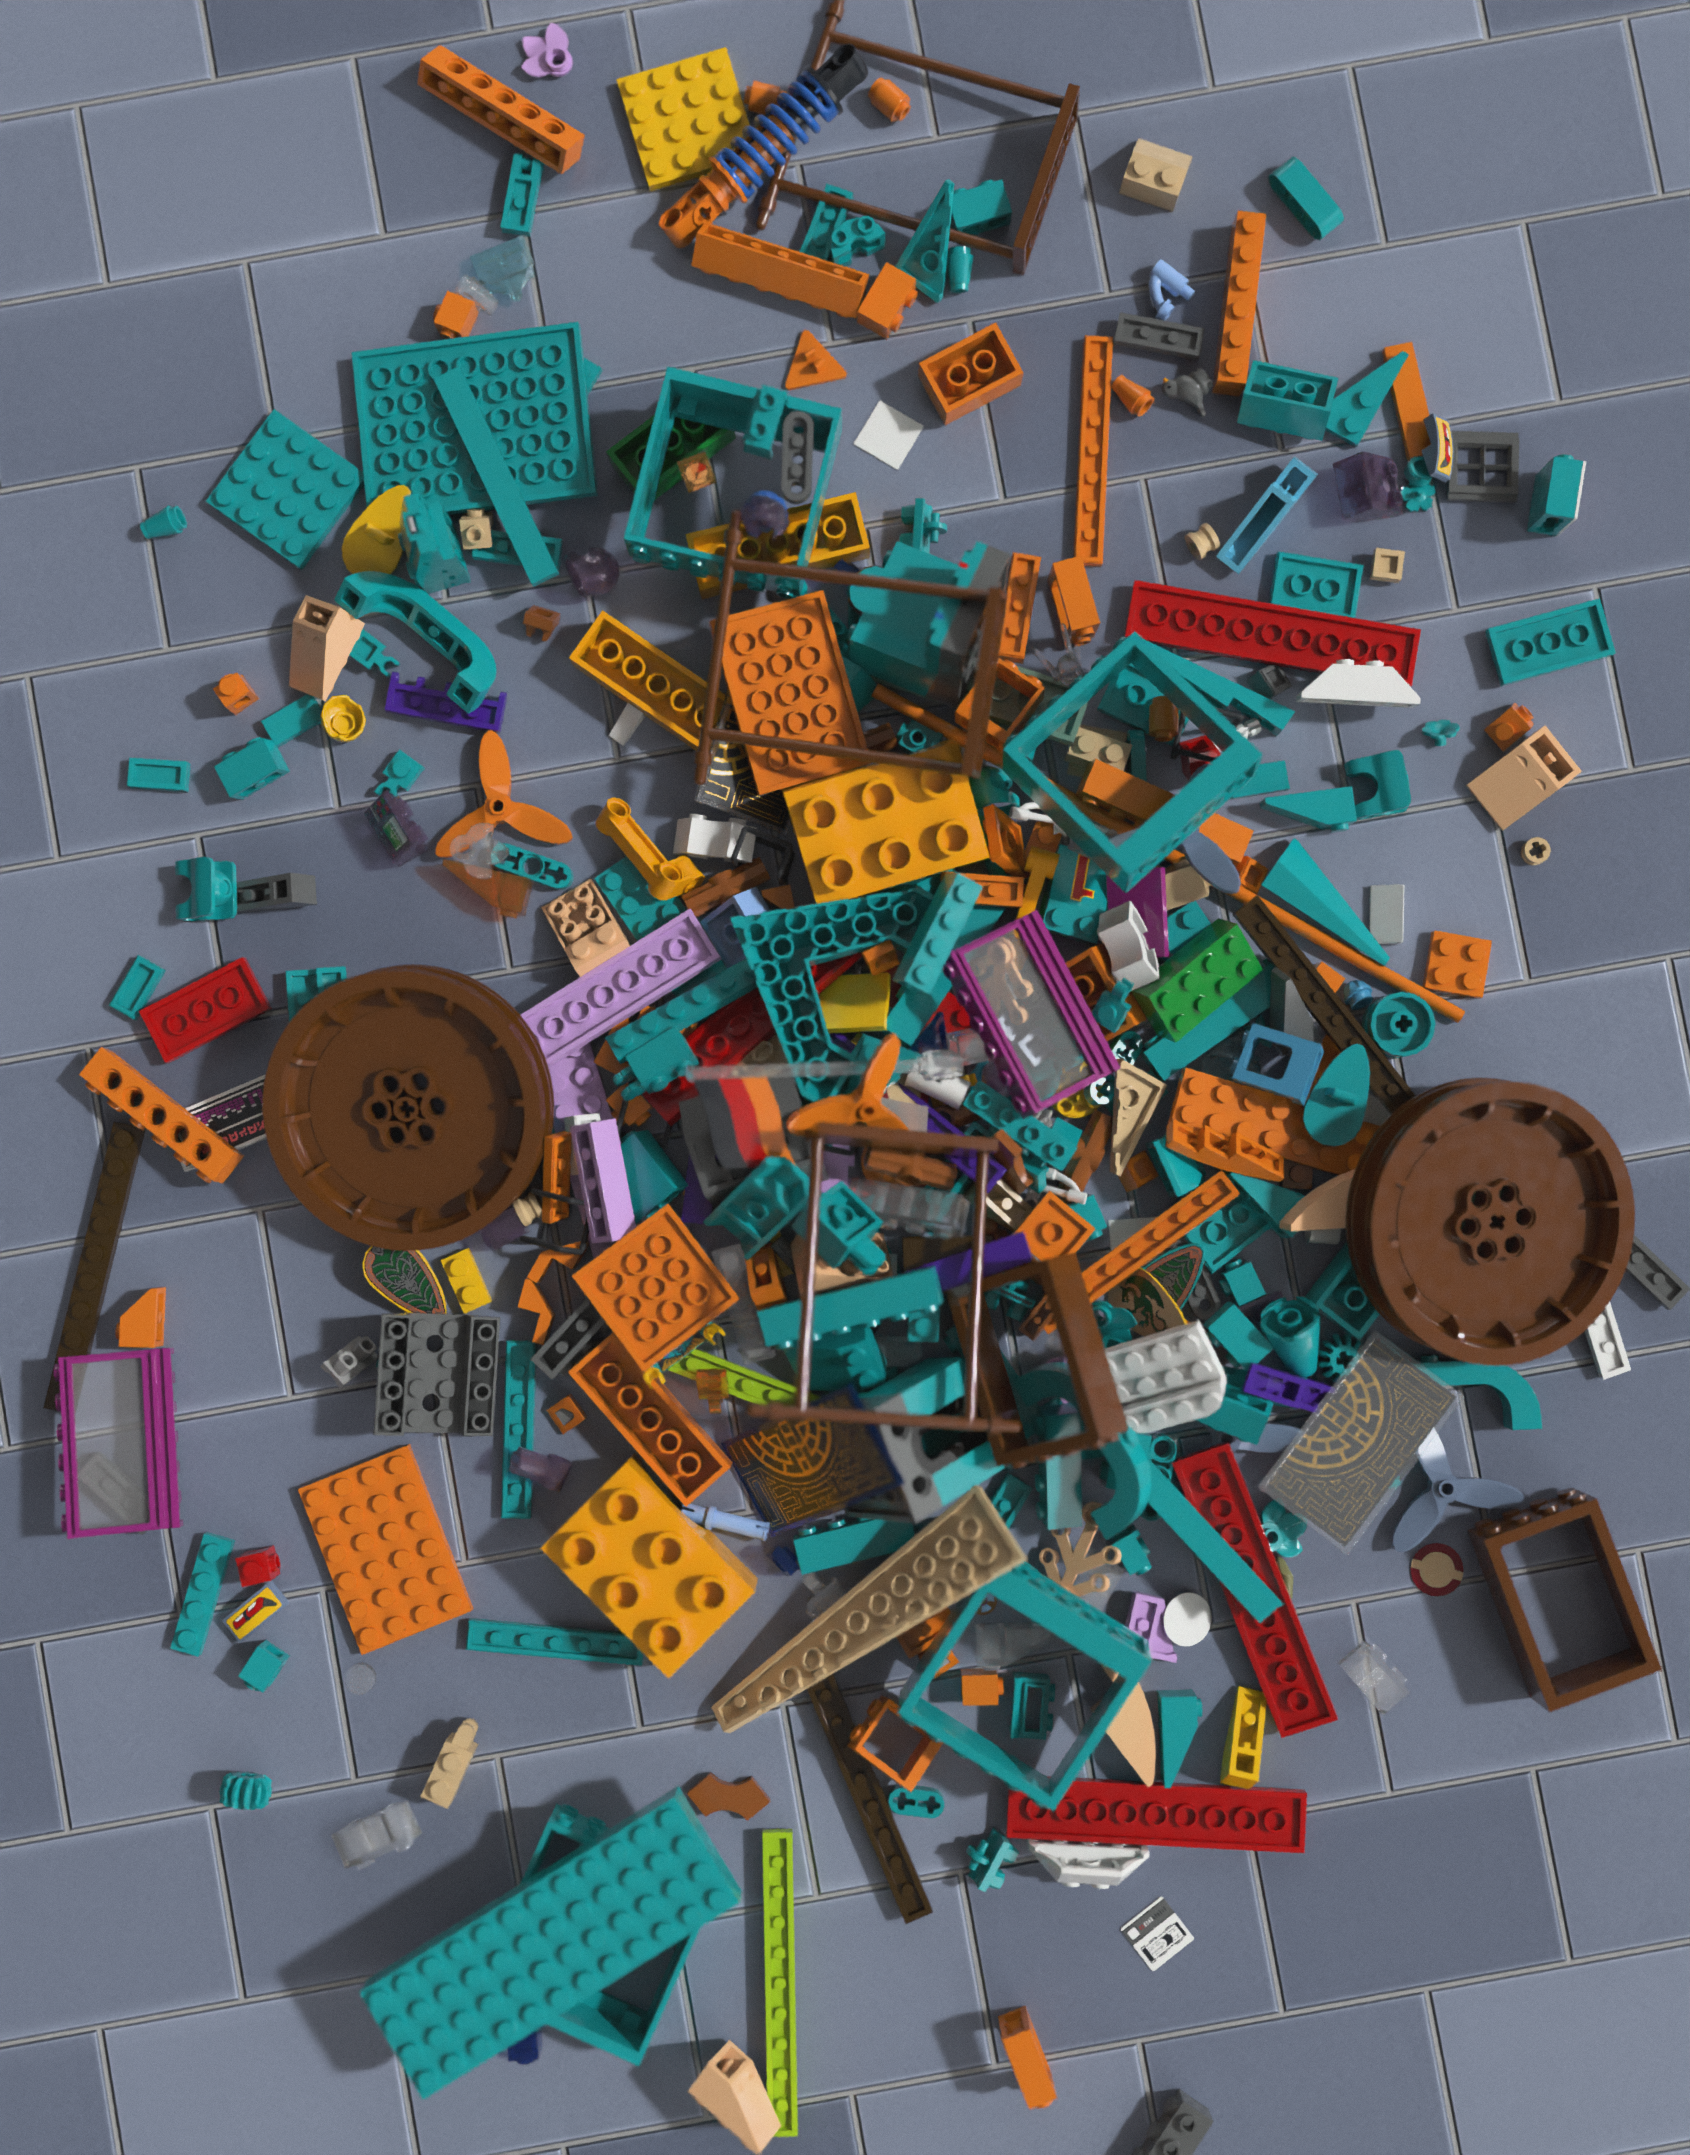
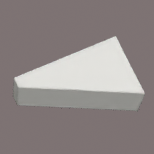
(626, 724)

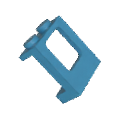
(1300, 1069)

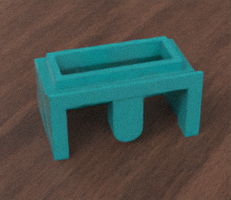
(764, 421)
(1022, 1681)

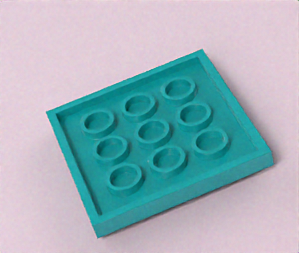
(287, 489)

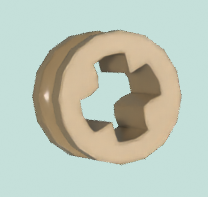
(1532, 860)

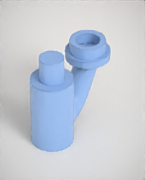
(1173, 282)

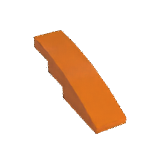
(1231, 1154)

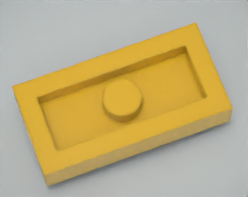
(466, 1280)

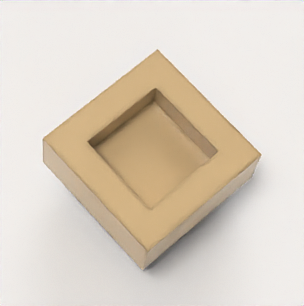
(1387, 565)

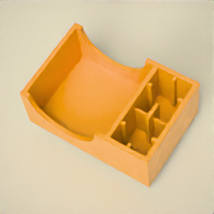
(884, 825)
(650, 1567)

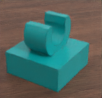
(1037, 1170)

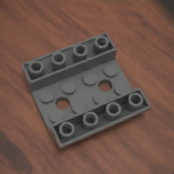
(720, 1181)
(457, 1373)

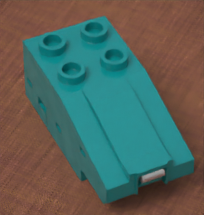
(431, 545)

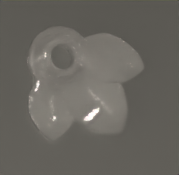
(483, 850)

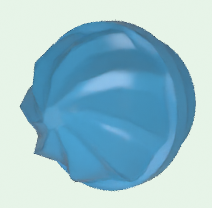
(1357, 994)

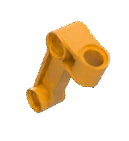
(1039, 864)
(664, 877)

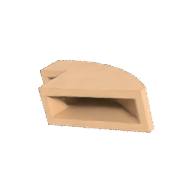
(1321, 1207)
(1134, 1732)

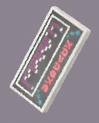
(232, 1115)

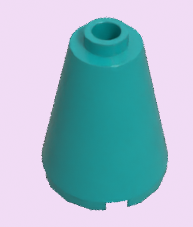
(1294, 1333)

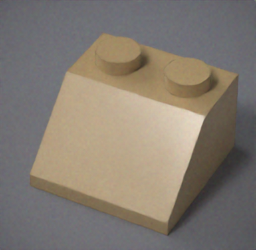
(1155, 174)

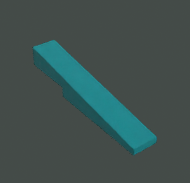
(1222, 692)

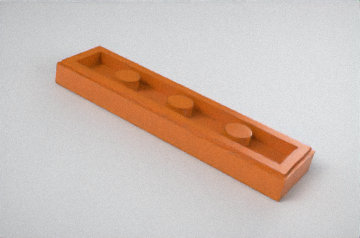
(1409, 401)
(1021, 594)

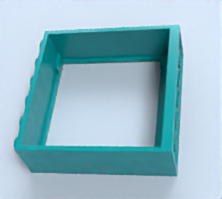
(727, 407)
(1177, 817)
(1069, 1619)
(602, 2017)

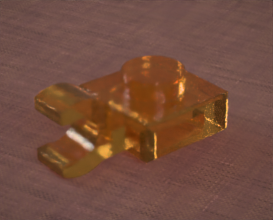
(714, 1386)

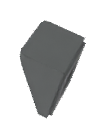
(1269, 681)

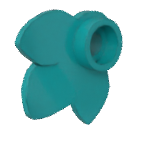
(1116, 1322)
(1285, 1529)

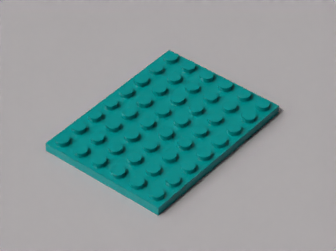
(528, 391)

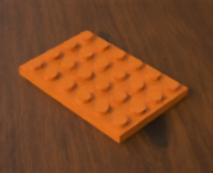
(790, 684)
(385, 1549)

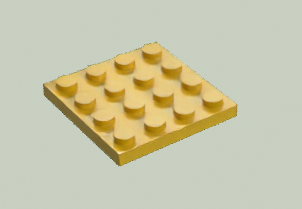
(683, 115)

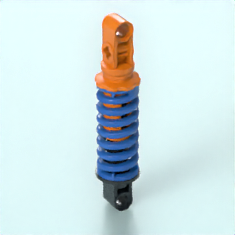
(773, 134)

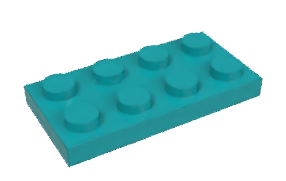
(1550, 642)

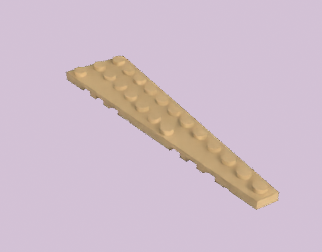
(931, 1571)

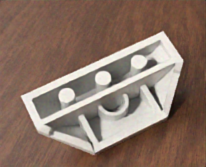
(1360, 685)
(1088, 1861)

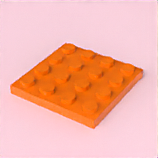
(655, 1287)

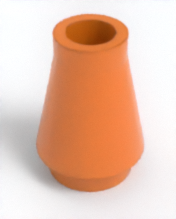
(1134, 397)

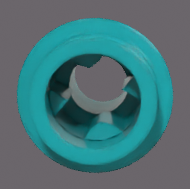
(959, 268)
(164, 523)

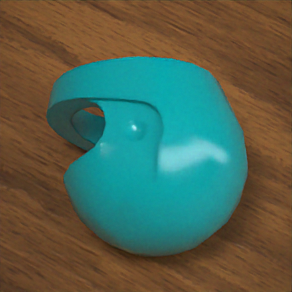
(993, 788)

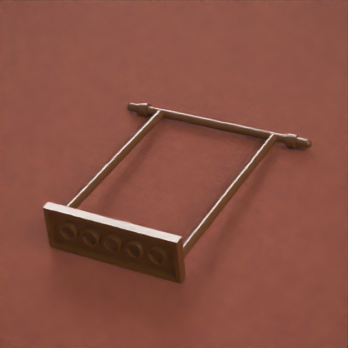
(1043, 185)
(983, 686)
(904, 1141)

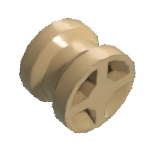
(1202, 541)
(528, 1208)

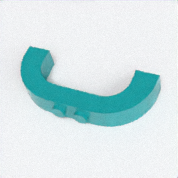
(392, 595)
(1517, 1397)
(1124, 1455)

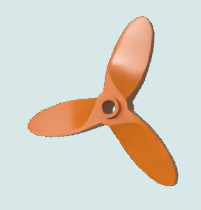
(496, 781)
(862, 1103)

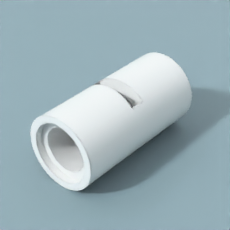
(947, 1091)

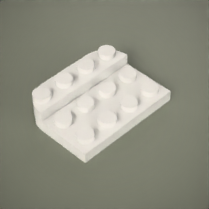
(1167, 1378)

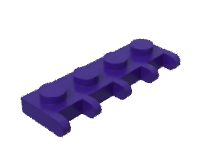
(438, 707)

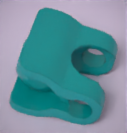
(1391, 783)
(212, 889)

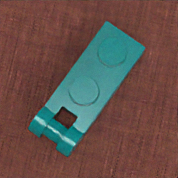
(521, 196)

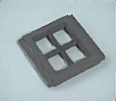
(1484, 492)

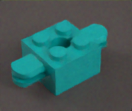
(845, 1230)

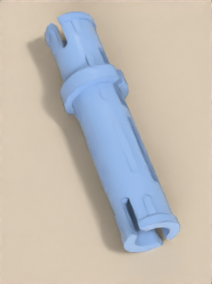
(725, 1521)

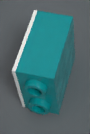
(1556, 495)

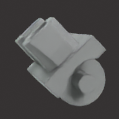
(351, 1360)

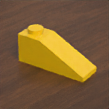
(1244, 1739)

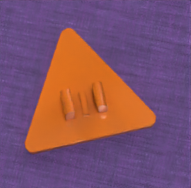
(812, 365)

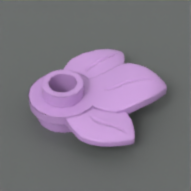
(546, 51)

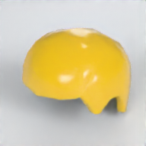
(342, 718)

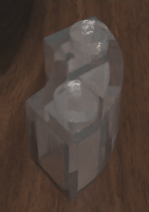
(377, 1835)

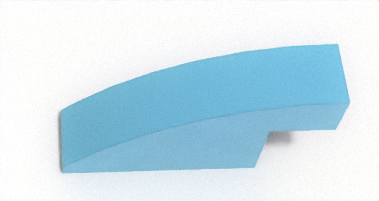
(1266, 515)

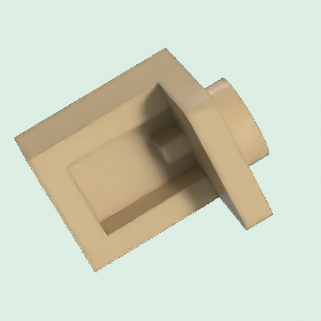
(476, 529)

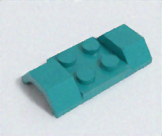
(762, 1203)

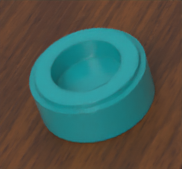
(1417, 472)

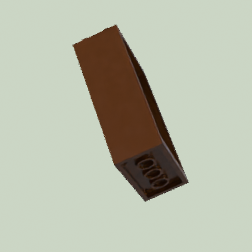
(1082, 1352)
(1595, 1677)

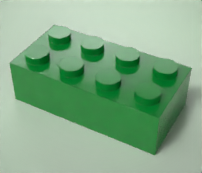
(686, 440)
(1198, 980)

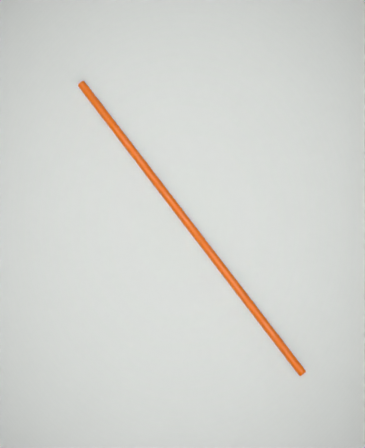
(1243, 895)

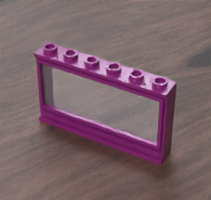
(1029, 1014)
(118, 1443)

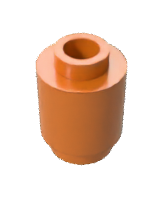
(761, 95)
(889, 99)
(1163, 719)

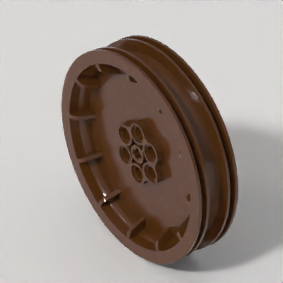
(344, 1153)
(1561, 1250)

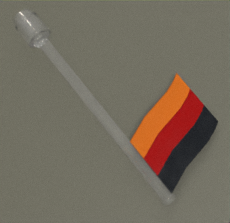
(745, 1114)

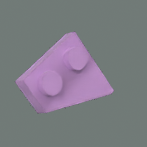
(1147, 1620)

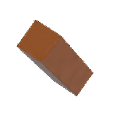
(1037, 1320)

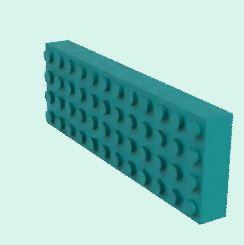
(550, 1942)

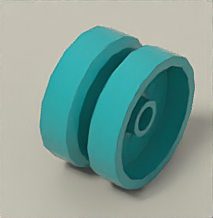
(1415, 1022)

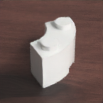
(715, 839)
(1123, 936)

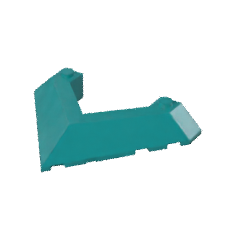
(789, 941)

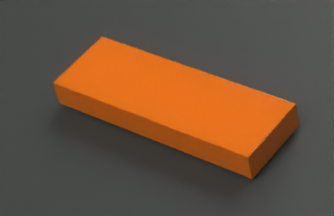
(556, 1175)

